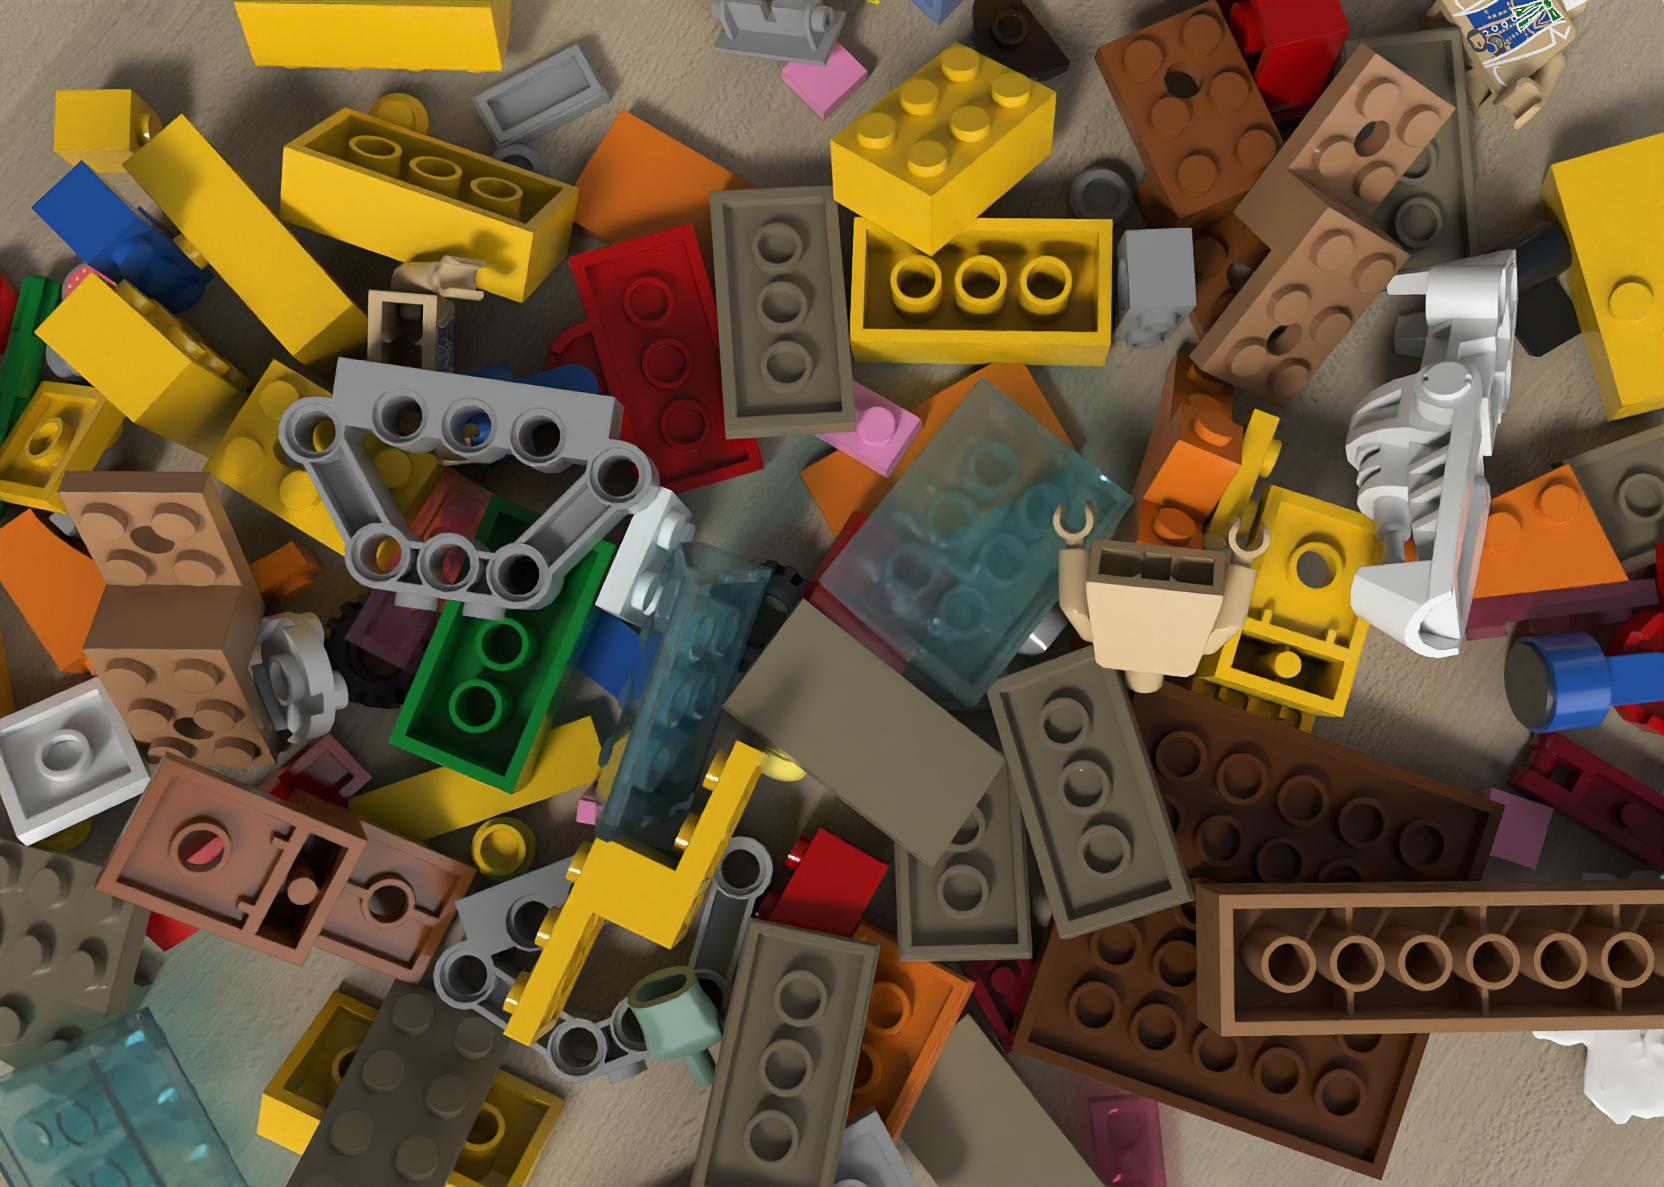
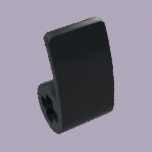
(1543, 311)

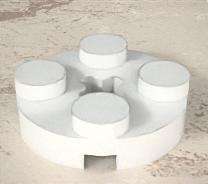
(297, 676)

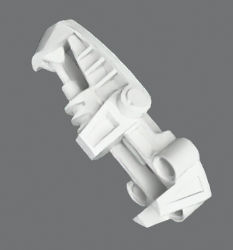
(1424, 450)

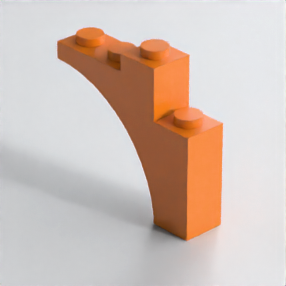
(1186, 463)
(61, 586)

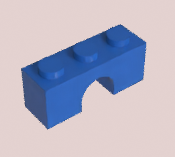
(121, 239)

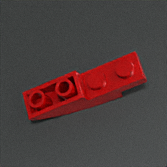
(318, 768)

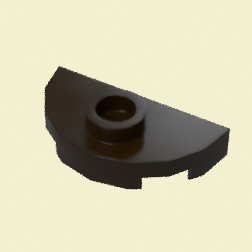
(1016, 39)

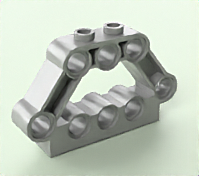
(369, 400)
(497, 922)

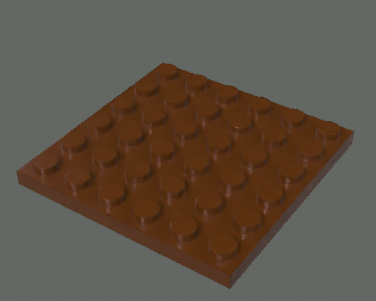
(1252, 808)

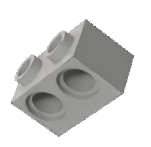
(1151, 285)

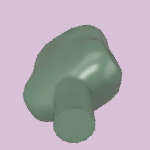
(678, 1020)

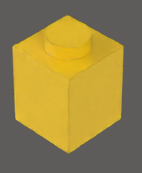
(102, 127)

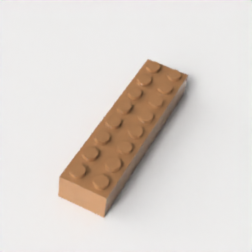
(1430, 956)

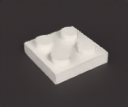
(634, 578)
(67, 761)

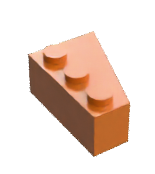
(1541, 540)

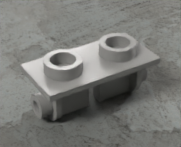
(778, 30)

